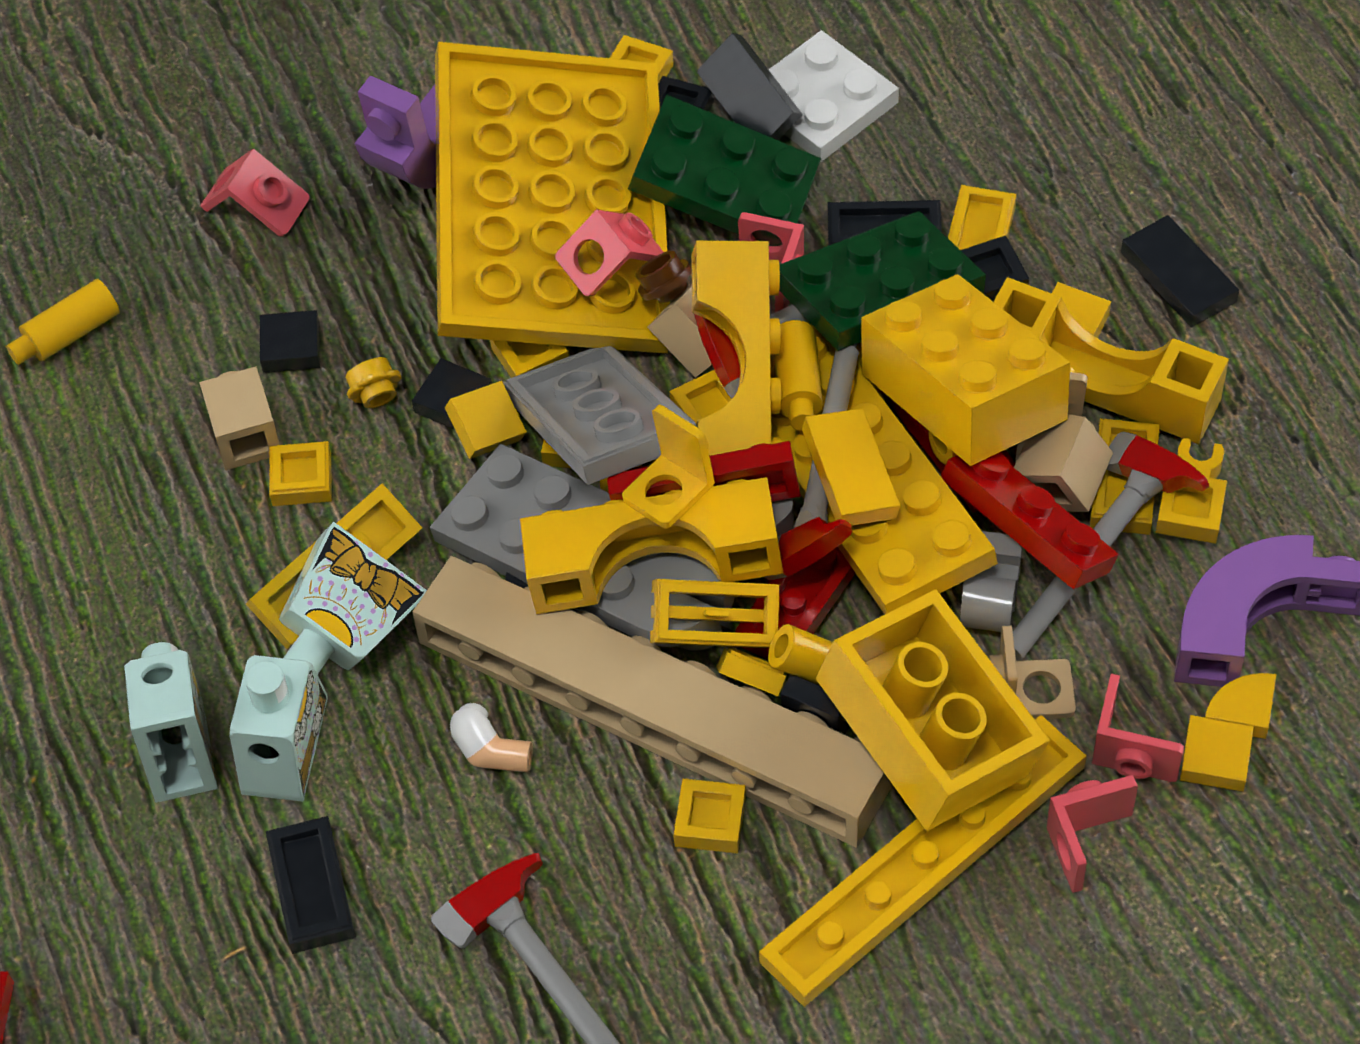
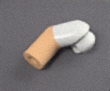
(483, 745)

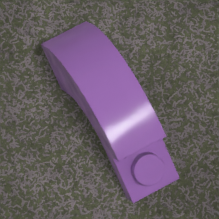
(399, 132)
(1247, 587)

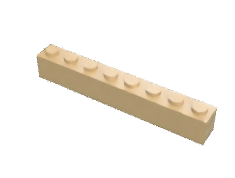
(654, 700)

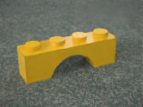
(733, 292)
(1160, 386)
(580, 549)

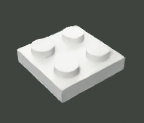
(833, 92)

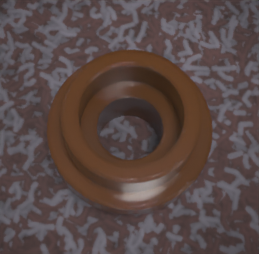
(663, 277)

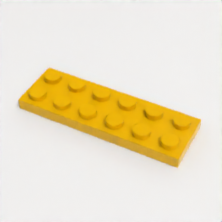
(933, 536)

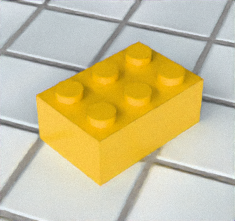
(965, 369)
(931, 709)

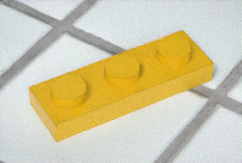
(376, 521)

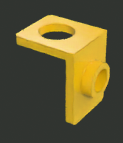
(682, 460)

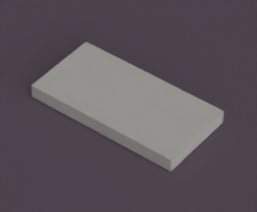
(593, 411)

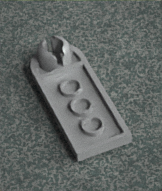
(511, 486)

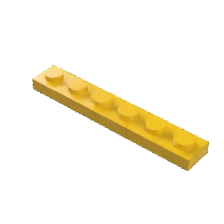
(906, 877)

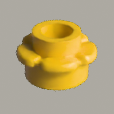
(372, 382)

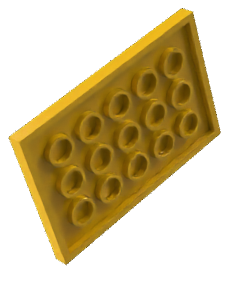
(519, 167)

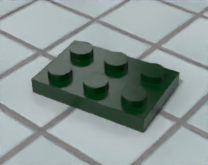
(722, 169)
(870, 272)

